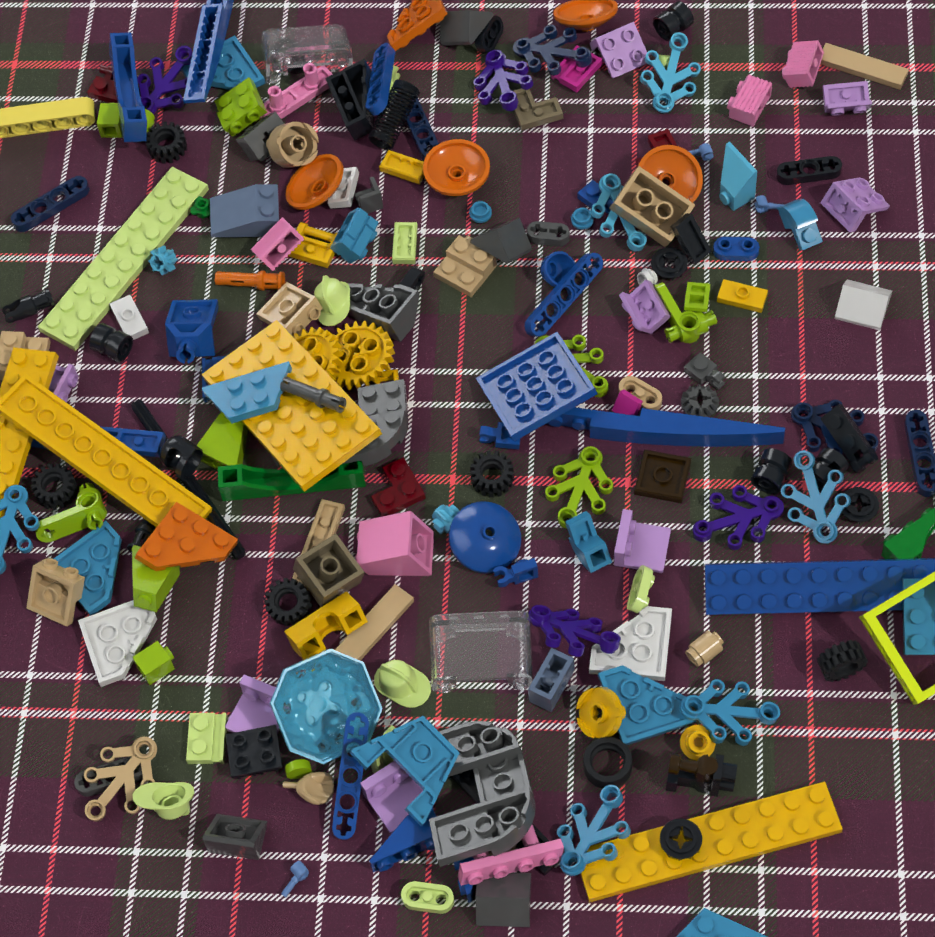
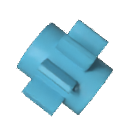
(163, 260)
(443, 517)

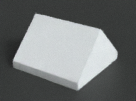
(863, 304)

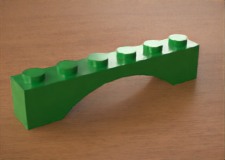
(248, 482)
(912, 538)

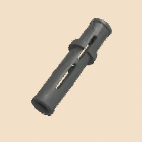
(320, 397)

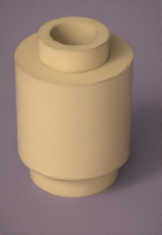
(704, 648)

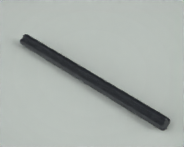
(191, 484)

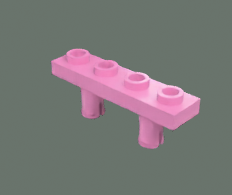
(299, 93)
(521, 860)

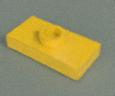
(402, 167)
(742, 296)

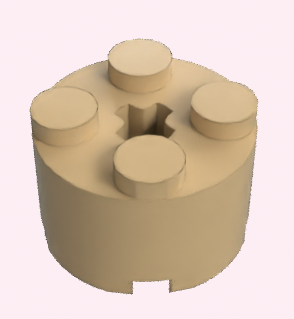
(293, 144)

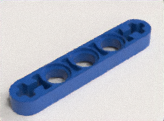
(380, 79)
(554, 297)
(353, 788)

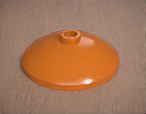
(585, 14)
(455, 159)
(677, 167)
(314, 182)

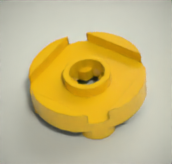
(611, 708)

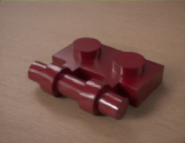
(103, 88)

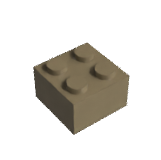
(328, 570)

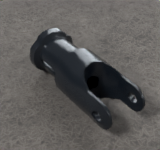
(28, 306)

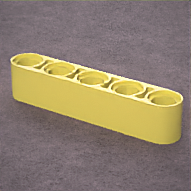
(46, 117)

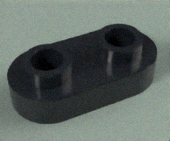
(490, 35)

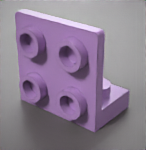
(621, 49)
(851, 201)
(641, 544)
(253, 707)
(390, 793)

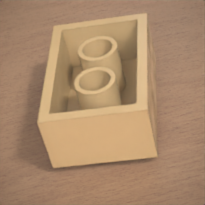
(651, 205)

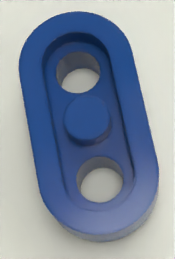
(736, 249)

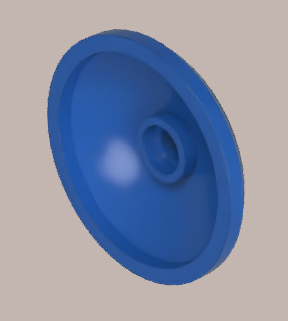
(472, 544)

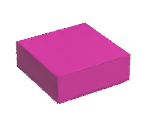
(627, 403)

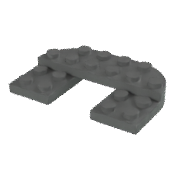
(388, 410)
(503, 791)

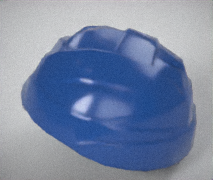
(555, 267)

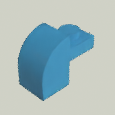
(802, 220)
(586, 543)

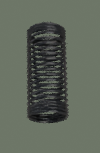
(405, 90)

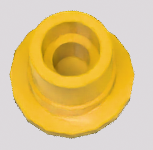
(696, 742)

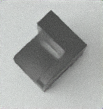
(370, 199)

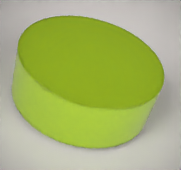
(297, 768)

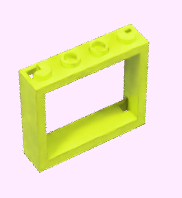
(887, 648)

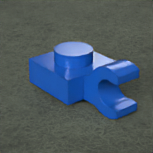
(590, 194)
(500, 435)
(519, 572)

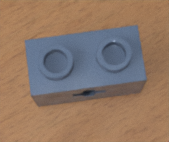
(551, 679)

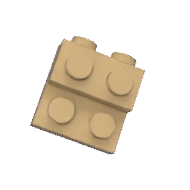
(465, 266)
(291, 308)
(18, 340)
(55, 591)

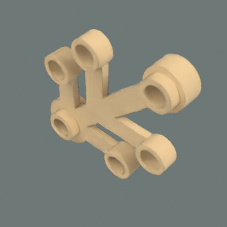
(123, 775)

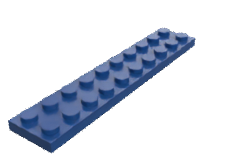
(808, 585)

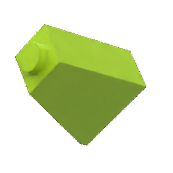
(224, 443)
(151, 586)

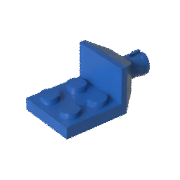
(191, 329)

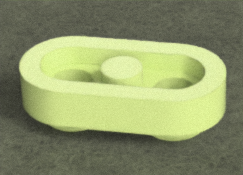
(640, 587)
(428, 896)

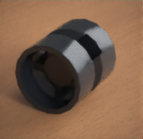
(674, 19)
(110, 342)
(825, 462)
(771, 471)

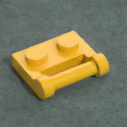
(313, 250)

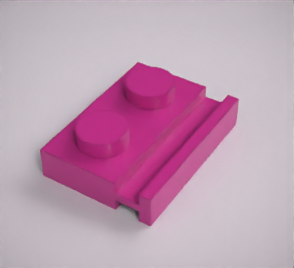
(575, 76)

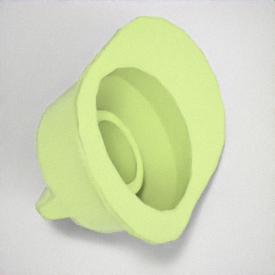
(334, 299)
(402, 684)
(166, 799)

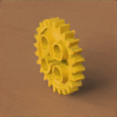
(323, 349)
(362, 356)

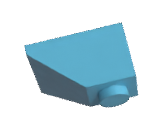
(737, 179)

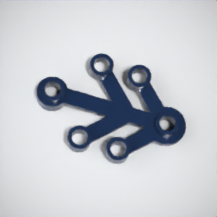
(526, 47)
(813, 419)

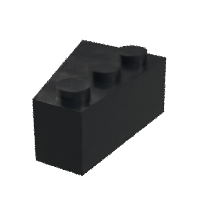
(350, 94)

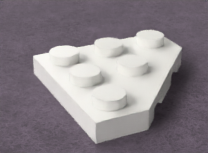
(115, 638)
(641, 645)

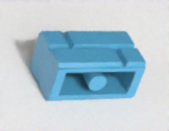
(355, 235)

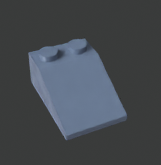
(245, 211)

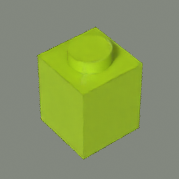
(109, 121)
(154, 662)

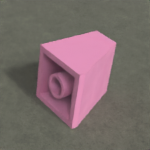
(395, 546)

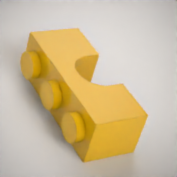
(339, 614)

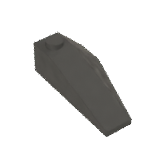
(385, 306)

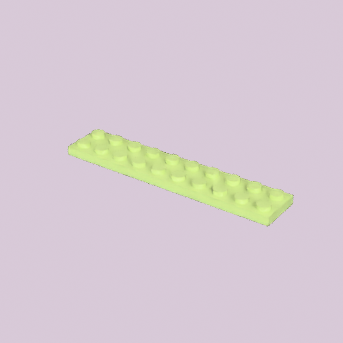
(122, 259)

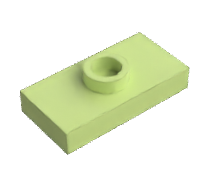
(404, 243)

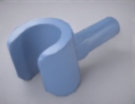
(704, 150)
(763, 206)
(300, 873)

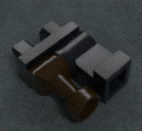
(703, 775)

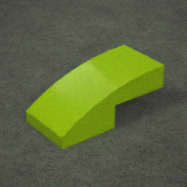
(697, 297)

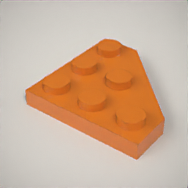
(415, 21)
(185, 541)

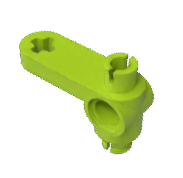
(679, 321)
(86, 513)

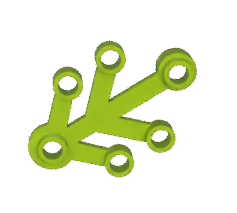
(585, 358)
(580, 484)

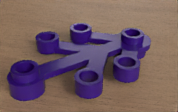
(495, 62)
(164, 85)
(741, 516)
(570, 628)

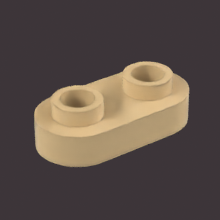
(642, 391)

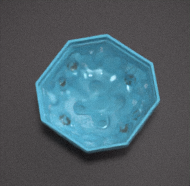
(316, 701)

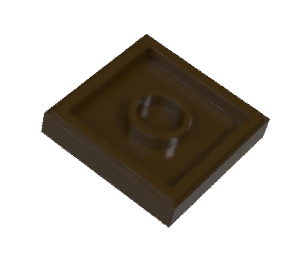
(662, 476)

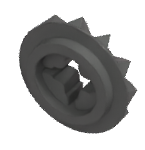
(691, 406)

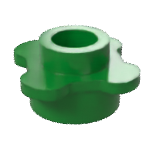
(201, 212)

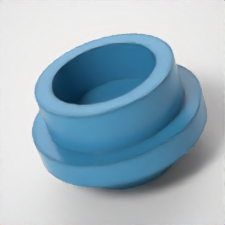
(480, 212)
(582, 218)

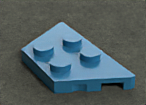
(250, 393)

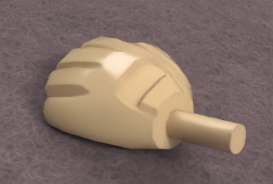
(314, 787)

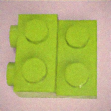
(240, 107)

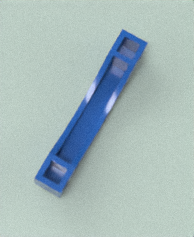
(126, 86)

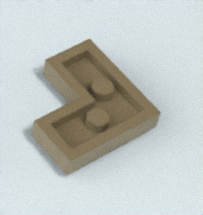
(535, 114)

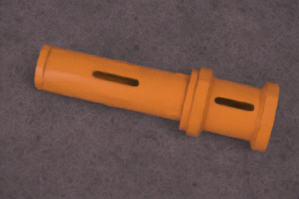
(260, 280)

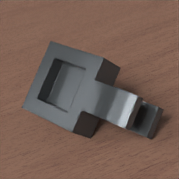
(703, 370)

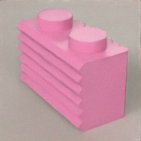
(803, 63)
(750, 100)
(277, 244)

